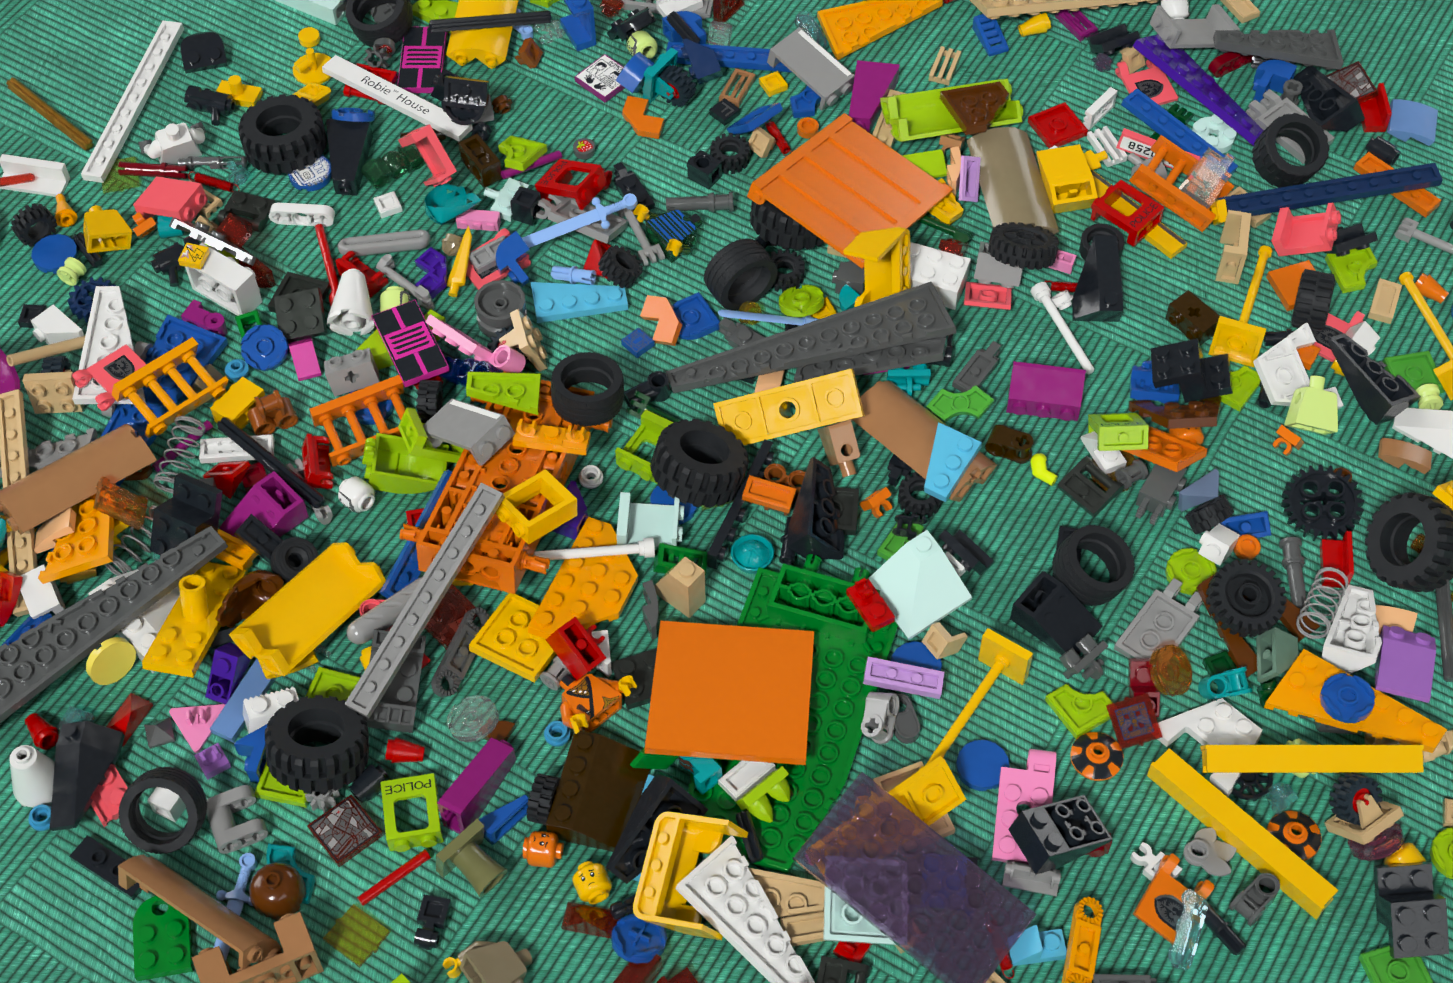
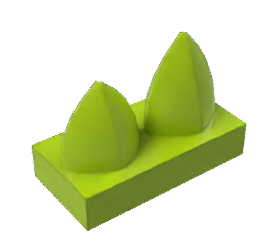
(756, 800)

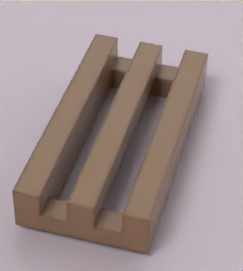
(732, 98)

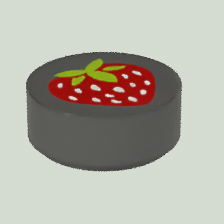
(386, 42)
(584, 148)

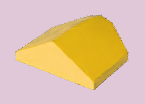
(315, 93)

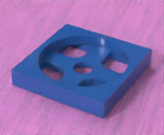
(755, 118)

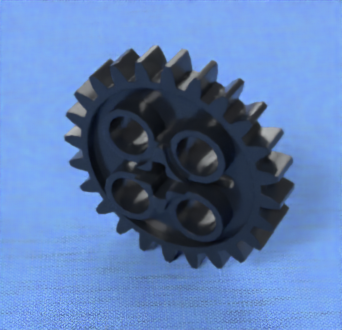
(1320, 483)

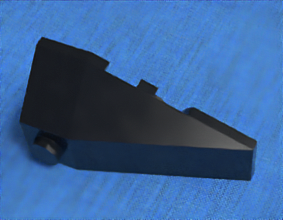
(1100, 283)
(1374, 387)
(814, 517)
(80, 765)

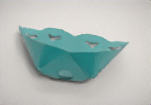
(443, 206)

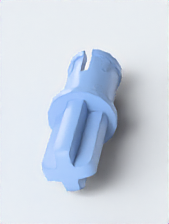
(573, 274)

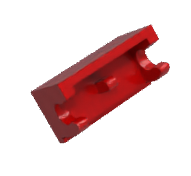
(374, 280)
(317, 462)

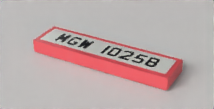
(1140, 145)

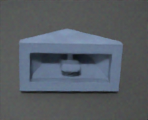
(1200, 491)

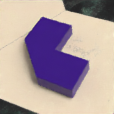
(436, 268)

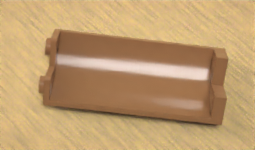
(910, 433)
(73, 478)
(199, 907)

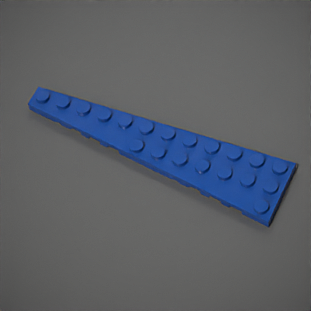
(171, 334)

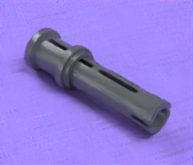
(711, 202)
(1293, 563)

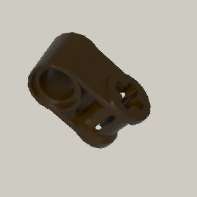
(1008, 442)

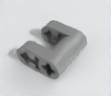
(222, 823)

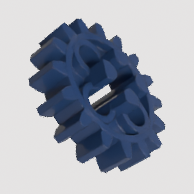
(80, 301)

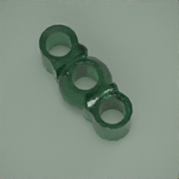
(392, 165)

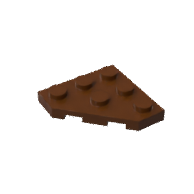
(975, 106)

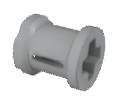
(554, 674)

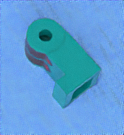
(705, 771)

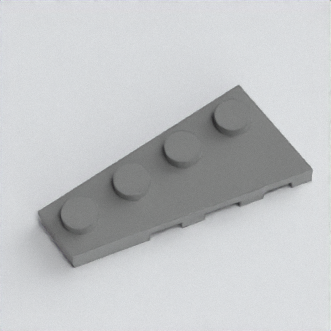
(49, 452)

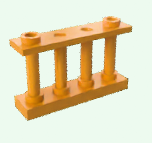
(167, 365)

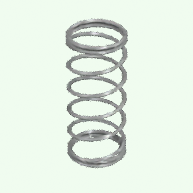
(190, 429)
(123, 566)
(1320, 615)

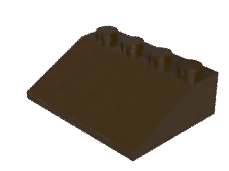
(596, 792)

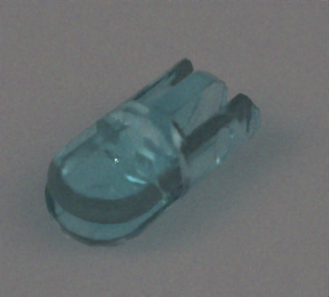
(808, 23)

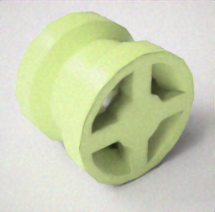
(71, 271)
(1429, 397)

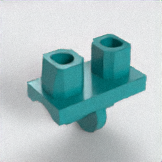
(910, 379)

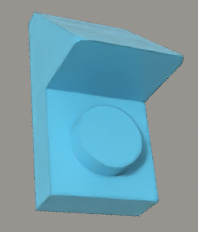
(1038, 947)

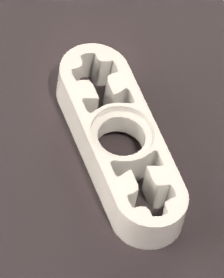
(287, 214)

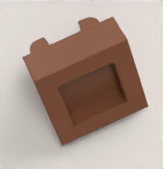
(529, 53)

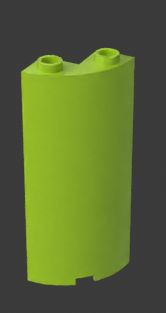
(924, 114)

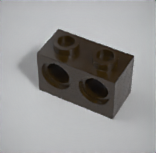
(480, 160)

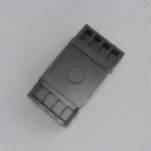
(398, 704)

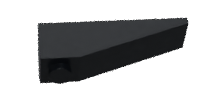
(1328, 102)
(659, 797)

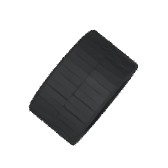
(1307, 135)

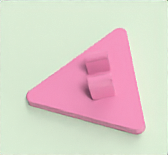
(196, 723)

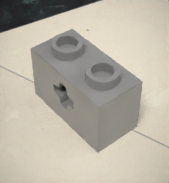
(351, 371)

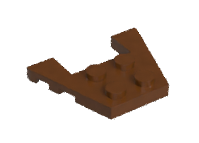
(1172, 415)

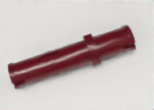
(153, 170)

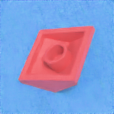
(987, 296)

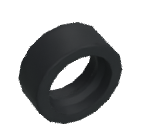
(1099, 229)

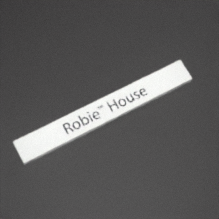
(394, 97)

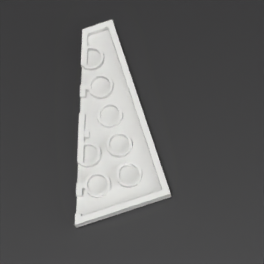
(741, 912)

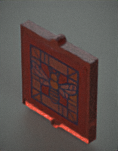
(1134, 721)

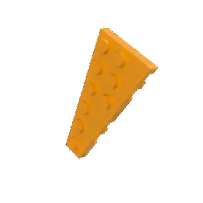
(864, 22)

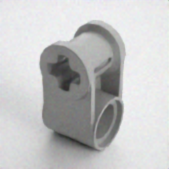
(880, 714)

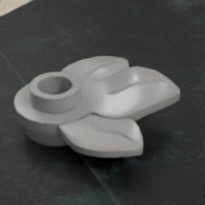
(1213, 853)

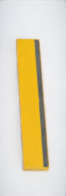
(1160, 237)

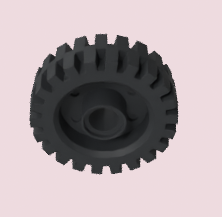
(1023, 245)
(1233, 610)

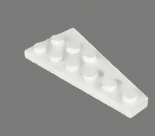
(105, 333)

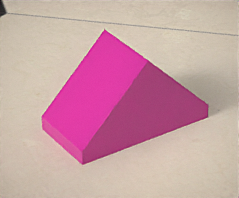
(304, 359)

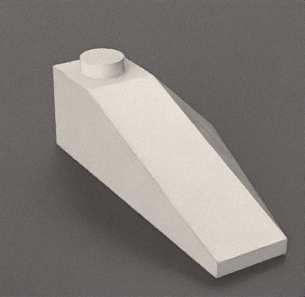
(1427, 426)
(1354, 634)

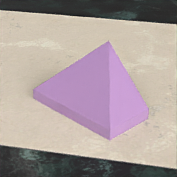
(969, 178)

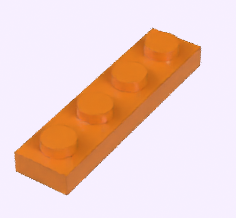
(1419, 199)

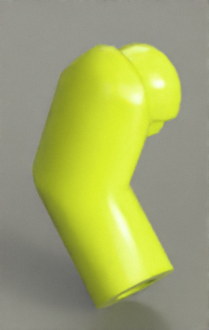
(1040, 471)

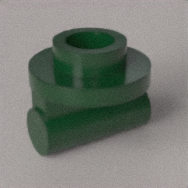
(1266, 690)

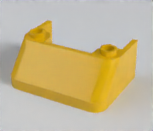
(885, 262)
(669, 859)

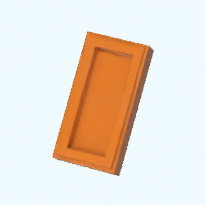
(769, 494)

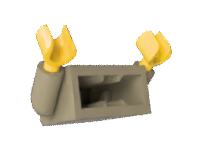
(490, 963)

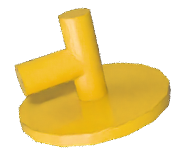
(309, 68)

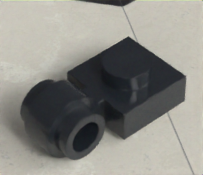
(432, 914)

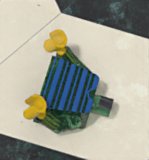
(670, 230)

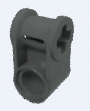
(1252, 901)

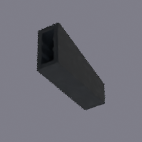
(348, 152)

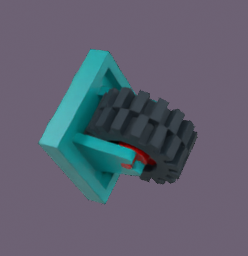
(668, 81)

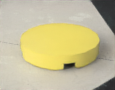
(111, 661)

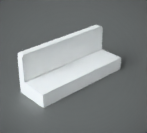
(49, 180)

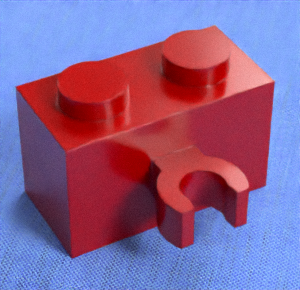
(577, 647)

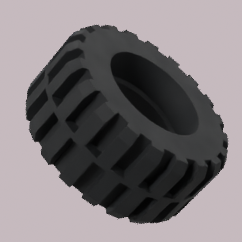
(278, 116)
(780, 228)
(699, 463)
(1389, 540)
(316, 767)

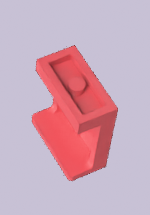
(432, 153)
(171, 199)
(1305, 232)

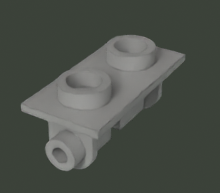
(1022, 877)

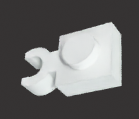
(1151, 862)

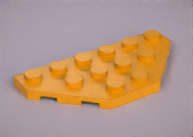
(587, 587)

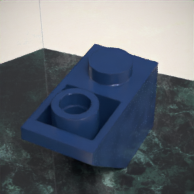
(703, 61)

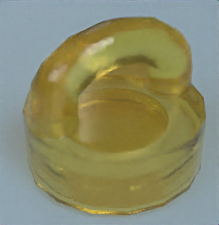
(750, 307)

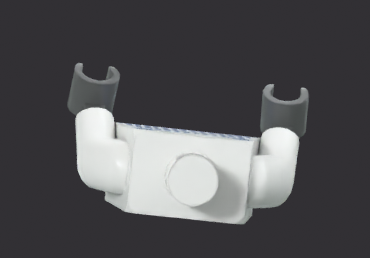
(175, 143)

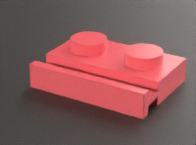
(108, 796)

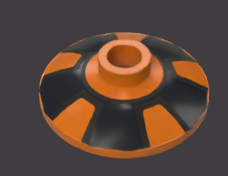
(1092, 765)
(1303, 845)

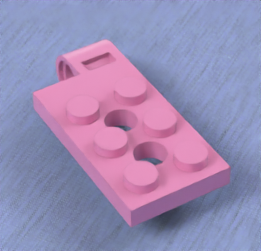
(502, 358)
(1020, 787)

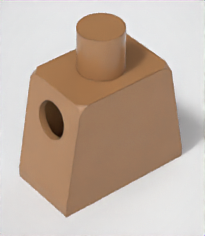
(837, 437)

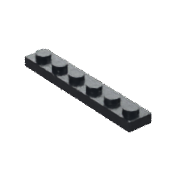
(738, 510)

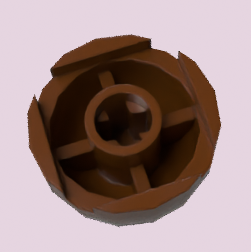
(277, 890)

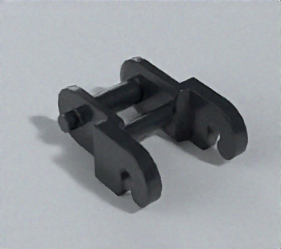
(902, 519)

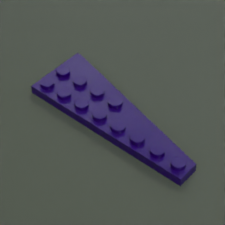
(1199, 84)

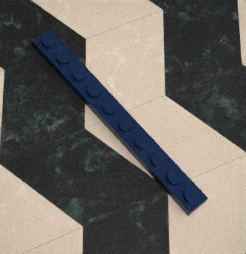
(1336, 190)

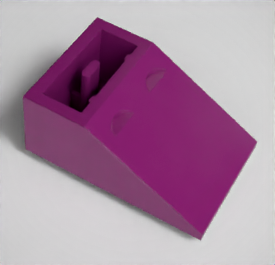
(271, 503)

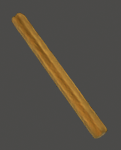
(50, 113)

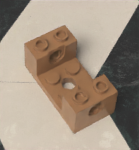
(292, 966)

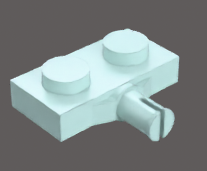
(503, 197)

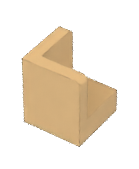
(941, 643)

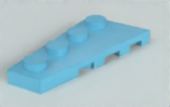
(568, 301)

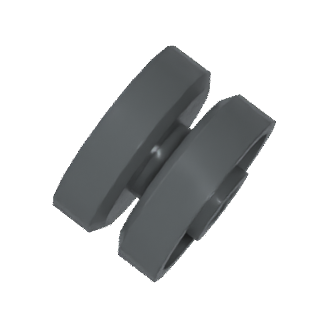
(494, 304)

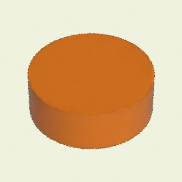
(807, 127)
(1247, 547)

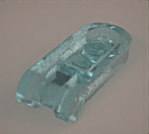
(1188, 930)

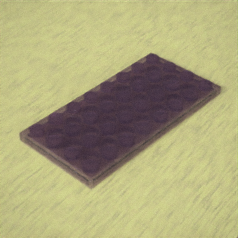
(914, 885)

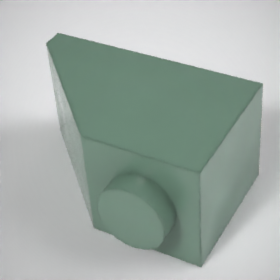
(1275, 653)

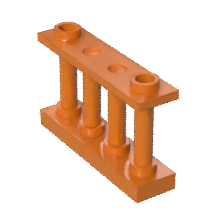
(1166, 192)
(347, 406)

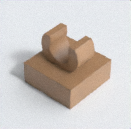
(951, 140)

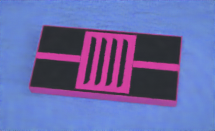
(421, 59)
(410, 343)

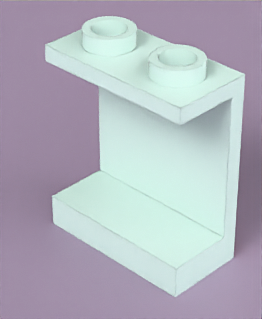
(649, 521)

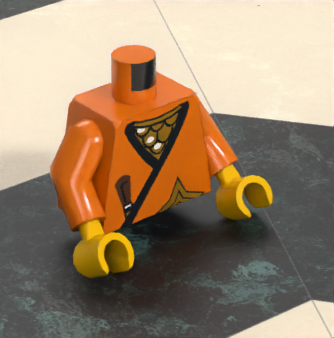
(592, 700)

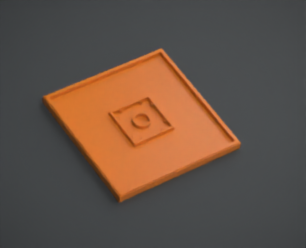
(731, 693)

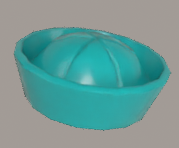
(752, 552)

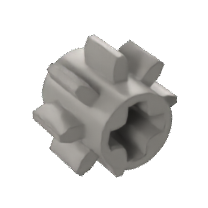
(322, 801)

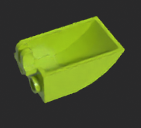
(395, 470)

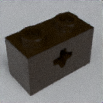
(1192, 317)

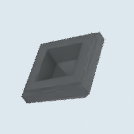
(159, 733)

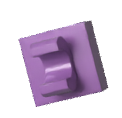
(212, 761)

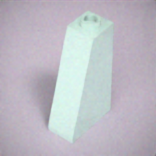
(327, 10)

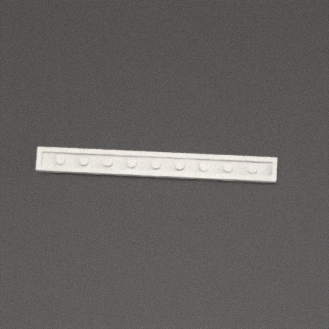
(132, 102)

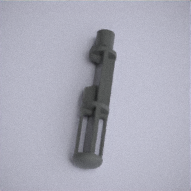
(213, 162)

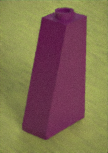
(870, 84)
(476, 785)

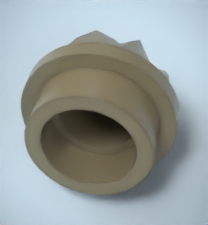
(451, 244)

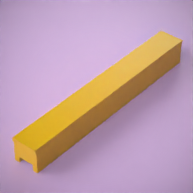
(1312, 758)
(1242, 832)

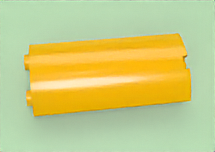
(485, 44)
(308, 609)

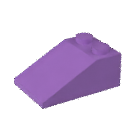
(1405, 663)

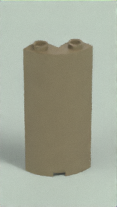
(1011, 179)

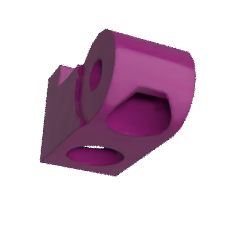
(210, 321)

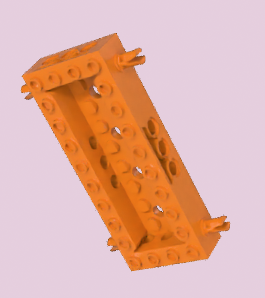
(499, 555)

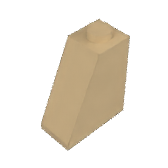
(683, 587)

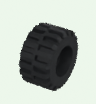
(1313, 299)

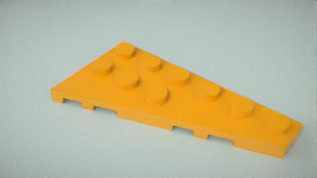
(83, 549)
(1300, 695)

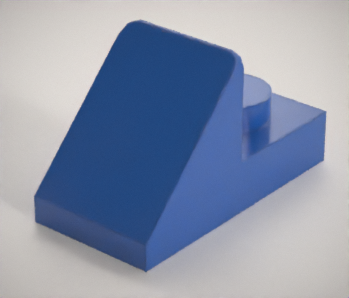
(254, 749)

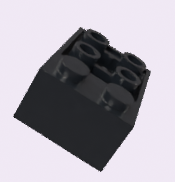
(1053, 614)
(1058, 833)

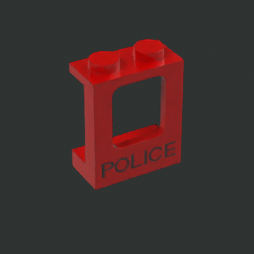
(559, 175)
(1138, 223)

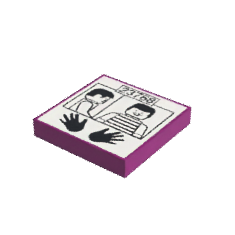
(600, 78)

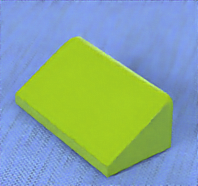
(931, 162)

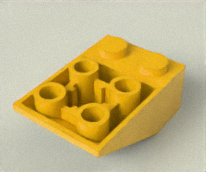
(1067, 178)

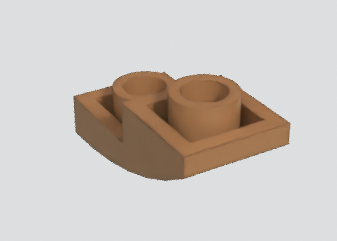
(1400, 452)

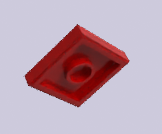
(1057, 125)

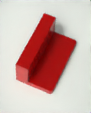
(1376, 111)
(1339, 556)

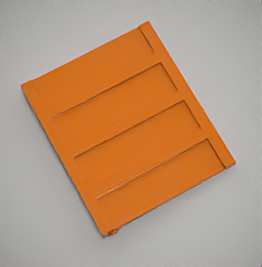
(848, 185)

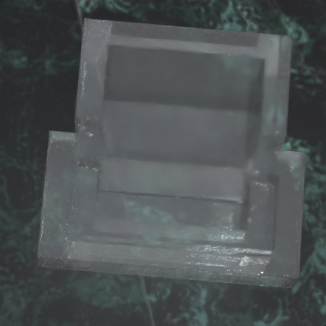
(1207, 177)

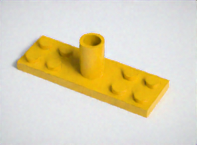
(768, 412)
(192, 622)
(930, 792)

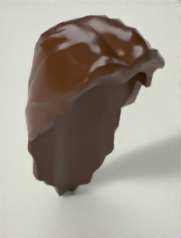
(248, 596)

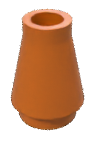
(1431, 288)

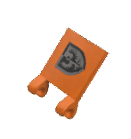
(1162, 901)

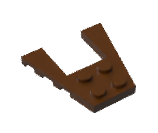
(1238, 649)

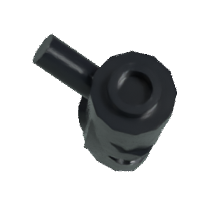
(210, 102)
(167, 260)

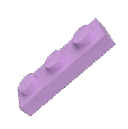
(903, 677)

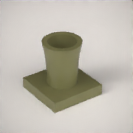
(471, 860)

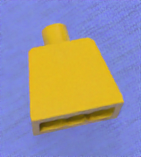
(105, 230)

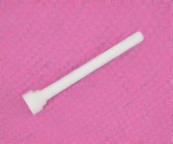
(1041, 293)
(643, 548)

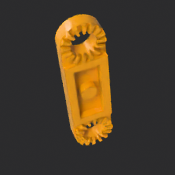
(1083, 943)

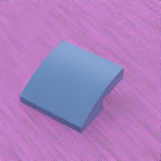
(1413, 121)

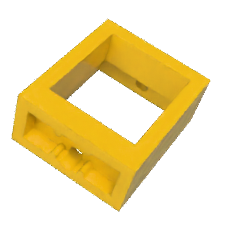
(564, 507)

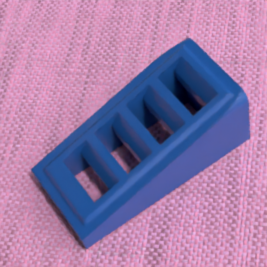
(981, 24)
(504, 819)

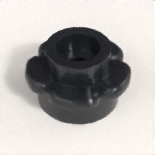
(482, 130)

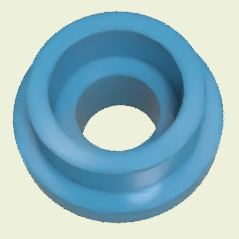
(241, 367)
(557, 727)
(36, 814)

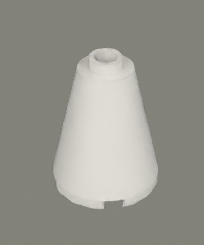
(351, 305)
(31, 776)

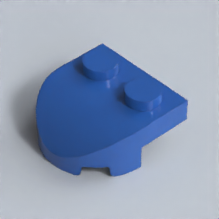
(1142, 386)

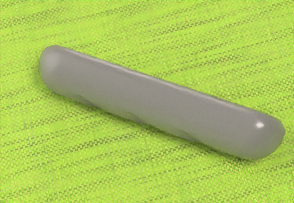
(385, 243)
(380, 616)

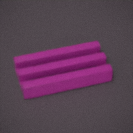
(1073, 23)

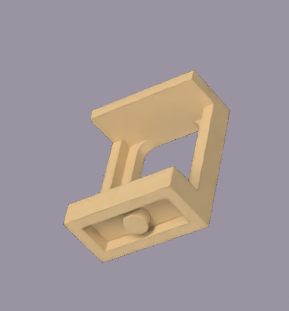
(1233, 257)

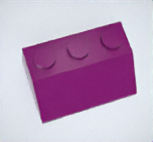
(1045, 391)

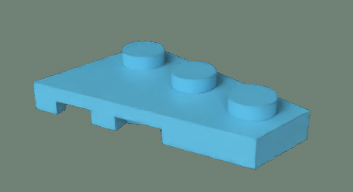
(949, 461)

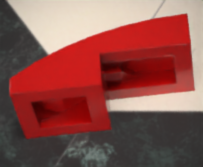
(9, 592)

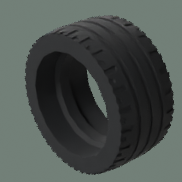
(393, 27)
(740, 273)
(587, 409)
(1109, 549)
(144, 835)

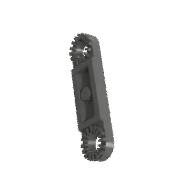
(458, 657)

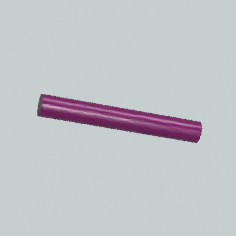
(507, 173)
(170, 455)

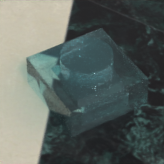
(75, 715)

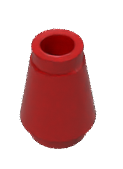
(42, 732)
(404, 751)

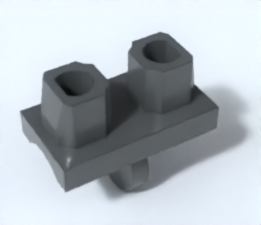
(1075, 663)

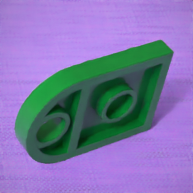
(161, 941)

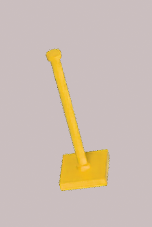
(1239, 338)
(1445, 371)
(1003, 658)

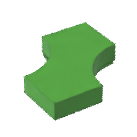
(948, 404)

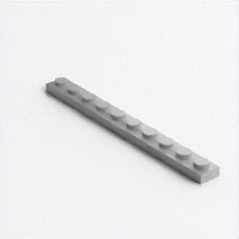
(424, 600)

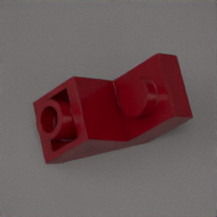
(1141, 682)

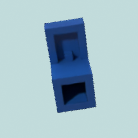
(692, 20)
(633, 73)
(1272, 76)
(508, 254)

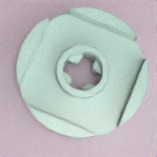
(1214, 125)

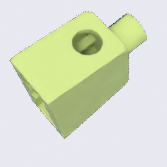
(1313, 408)

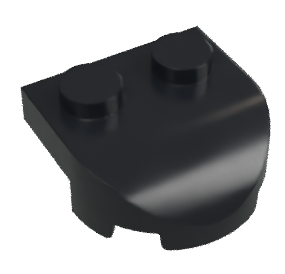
(636, 21)
(1107, 39)
(203, 52)
(465, 99)
(1351, 238)
(972, 555)

